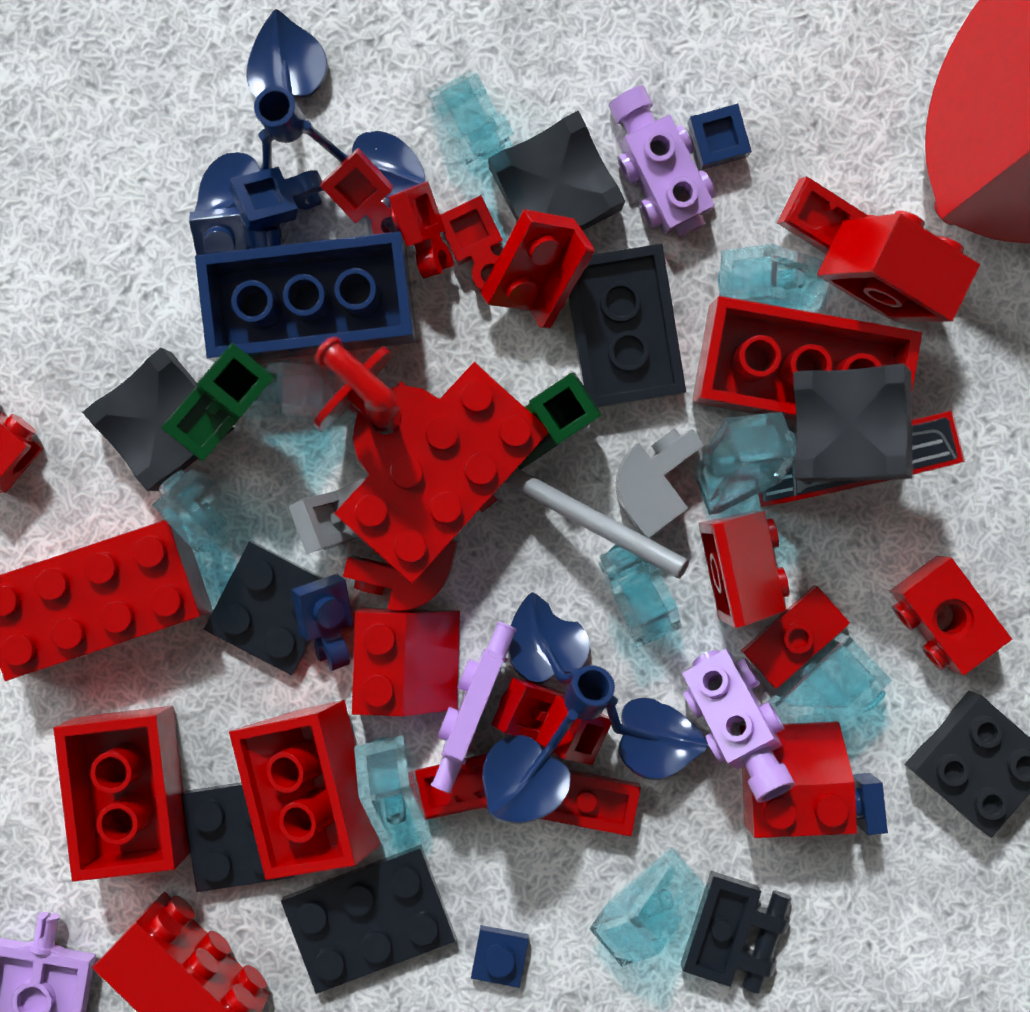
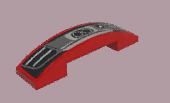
(934, 447)

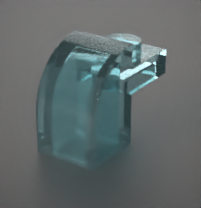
(471, 119)
(639, 596)

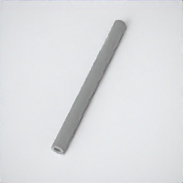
(598, 523)

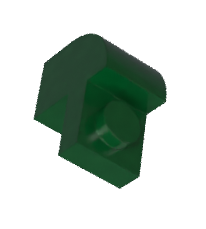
(217, 402)
(564, 411)

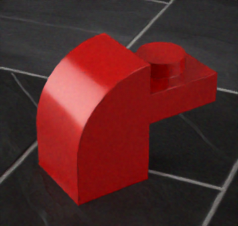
(373, 576)
(538, 713)

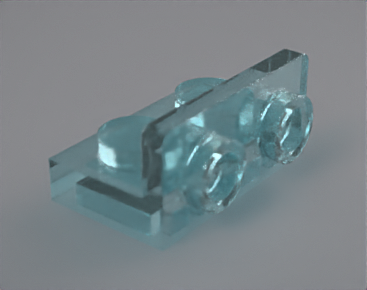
(194, 522)

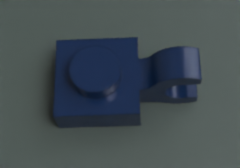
(269, 199)
(225, 231)
(320, 614)

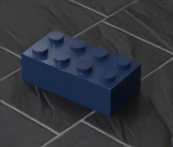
(301, 294)

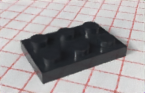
(626, 328)
(368, 919)

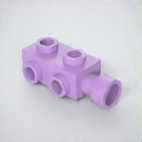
(657, 173)
(735, 703)

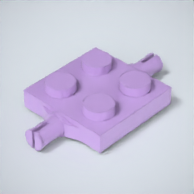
(460, 724)
(44, 974)

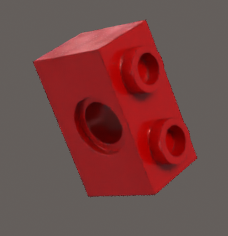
(974, 627)

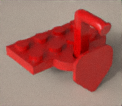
(432, 466)

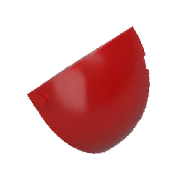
(982, 124)

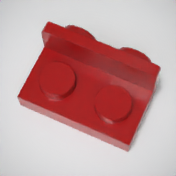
(539, 266)

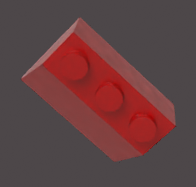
(303, 791)

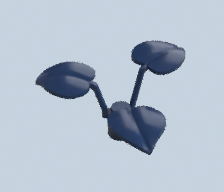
(289, 65)
(529, 784)

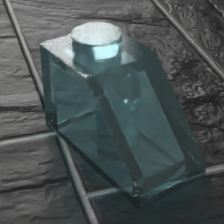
(772, 277)
(294, 393)
(745, 459)
(833, 682)
(391, 791)
(647, 910)

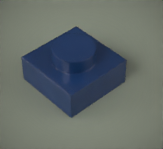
(719, 136)
(870, 804)
(499, 956)

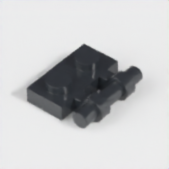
(722, 928)

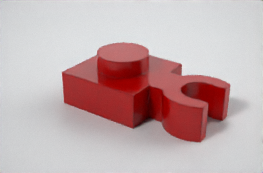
(360, 190)
(421, 224)
(472, 236)

